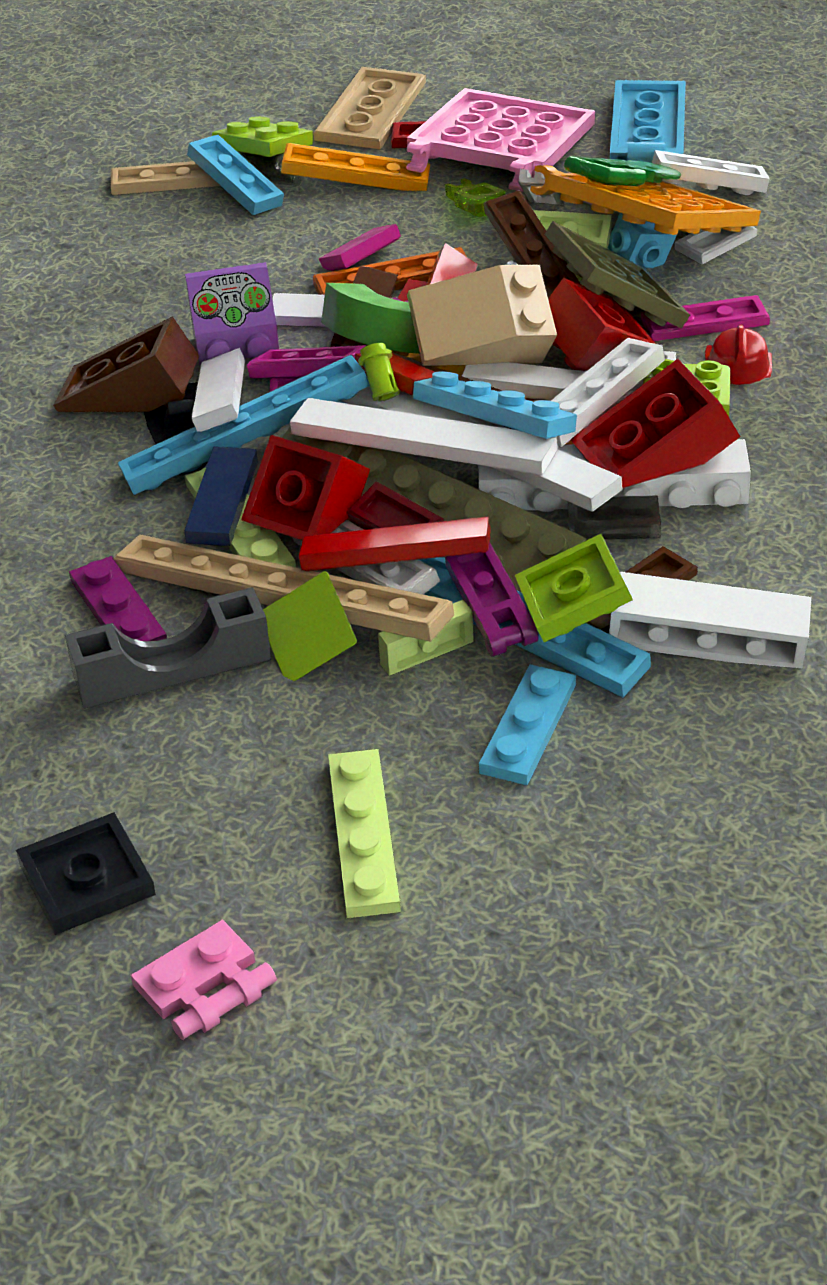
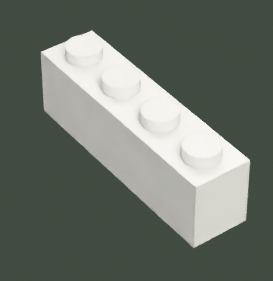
(713, 621)

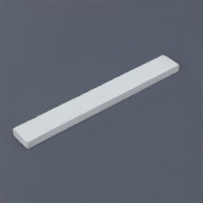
(564, 476)

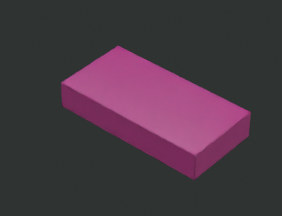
(360, 247)

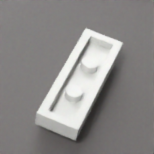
(713, 173)

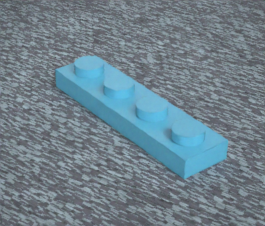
(503, 408)

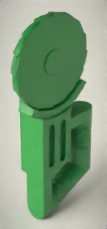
(619, 171)

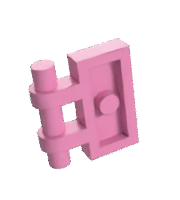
(197, 967)

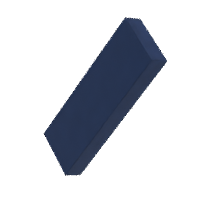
(221, 496)

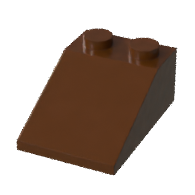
(132, 374)

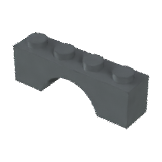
(223, 638)

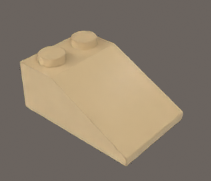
(484, 317)

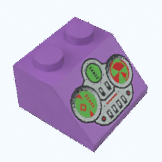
(232, 311)

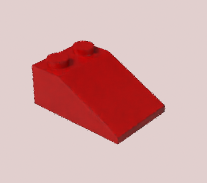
(658, 429)

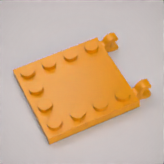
(661, 203)

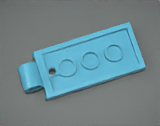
(647, 119)

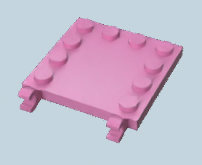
(499, 132)

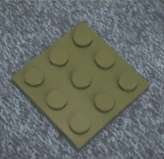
(617, 275)

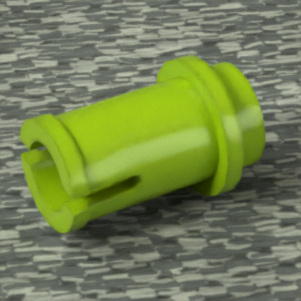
(379, 371)

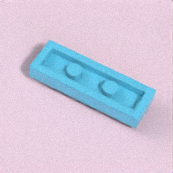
(235, 174)
(527, 724)

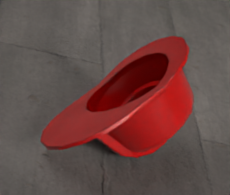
(744, 353)

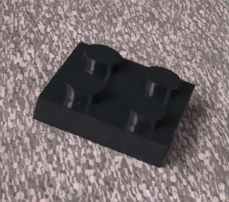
(85, 873)

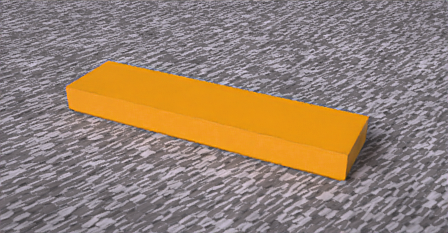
(352, 168)

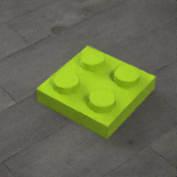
(264, 137)
(573, 588)

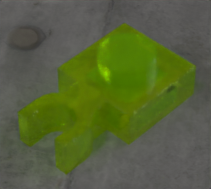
(471, 196)

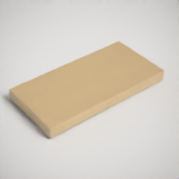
(370, 107)

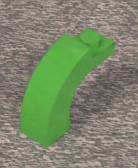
(368, 317)

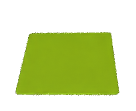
(308, 627)

